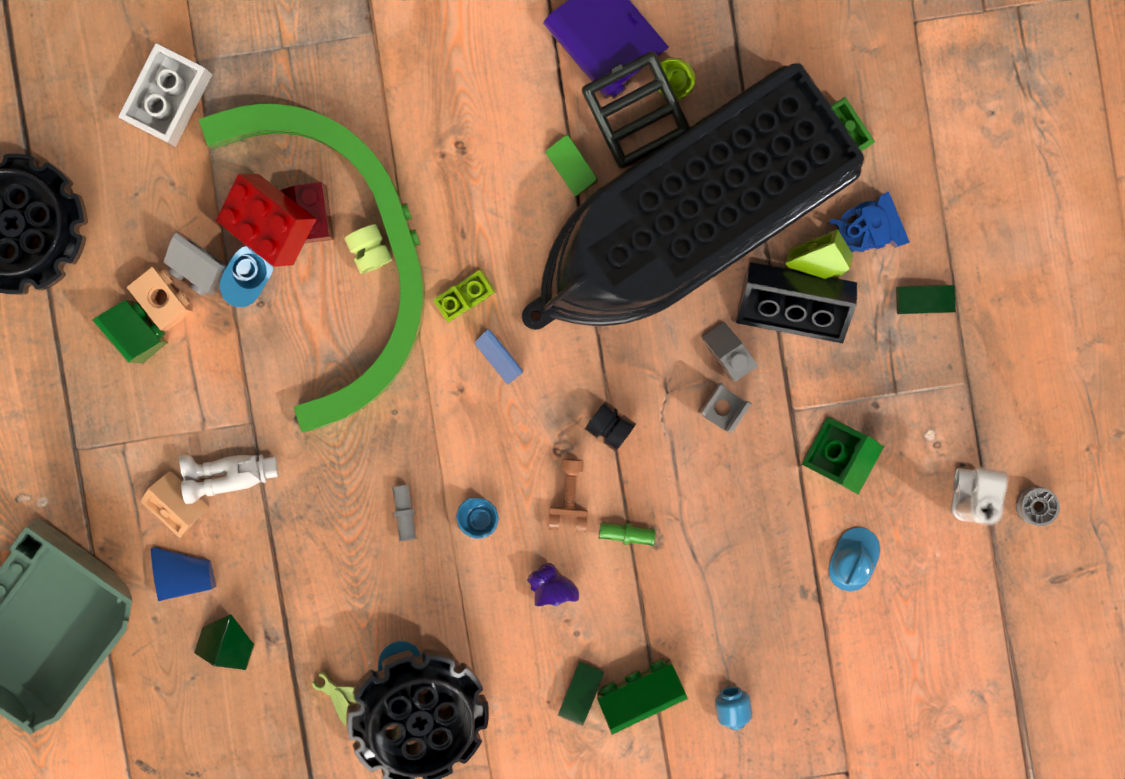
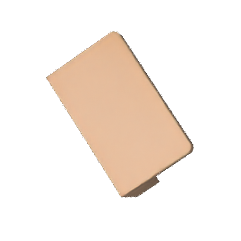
(167, 504)

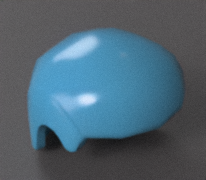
(477, 518)

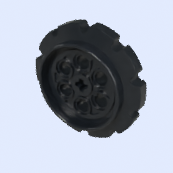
(59, 232)
(404, 678)

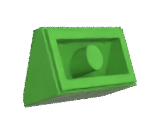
(853, 124)
(571, 165)

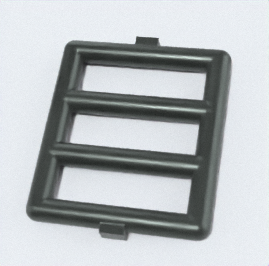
(600, 113)

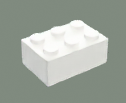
(165, 95)

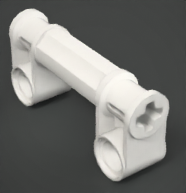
(979, 495)

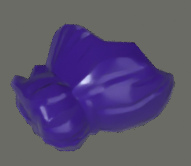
(551, 587)

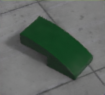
(925, 299)
(580, 693)

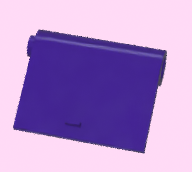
(603, 35)

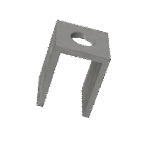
(737, 408)

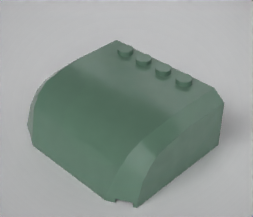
(56, 624)

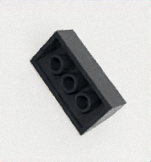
(797, 302)

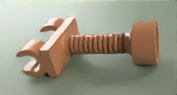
(572, 468)

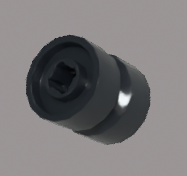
(610, 426)

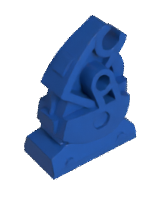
(874, 225)

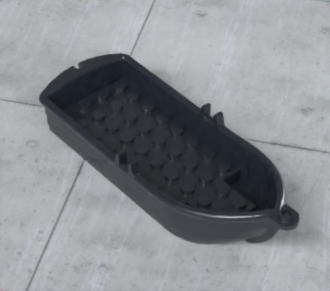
(698, 204)

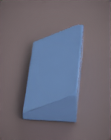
(498, 356)

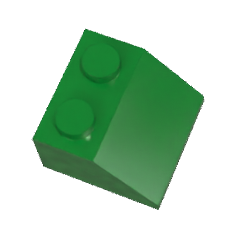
(131, 331)
(843, 455)

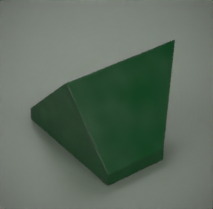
(225, 644)

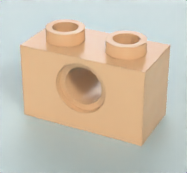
(146, 290)

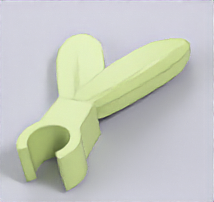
(339, 694)

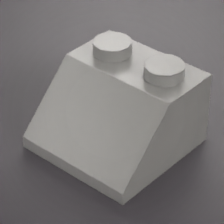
(195, 264)

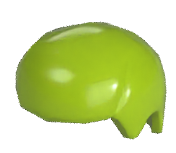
(680, 76)

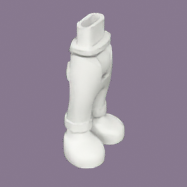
(240, 473)

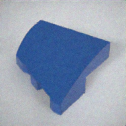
(180, 574)

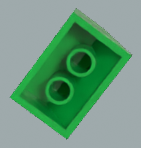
(641, 695)

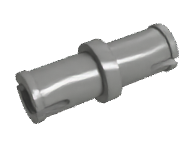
(404, 512)

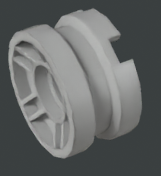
(1046, 513)

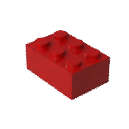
(265, 220)

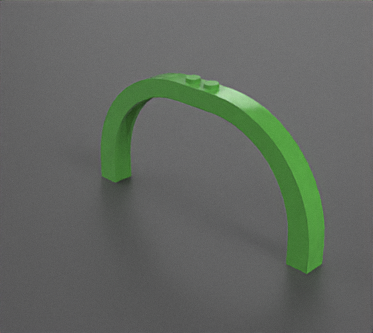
(267, 119)

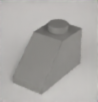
(729, 352)

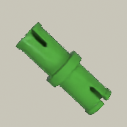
(627, 533)

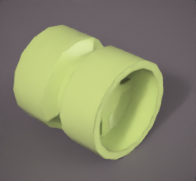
(368, 249)

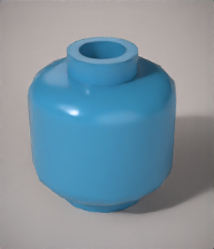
(733, 708)

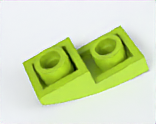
(464, 295)

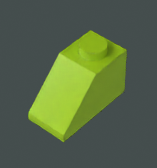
(821, 256)

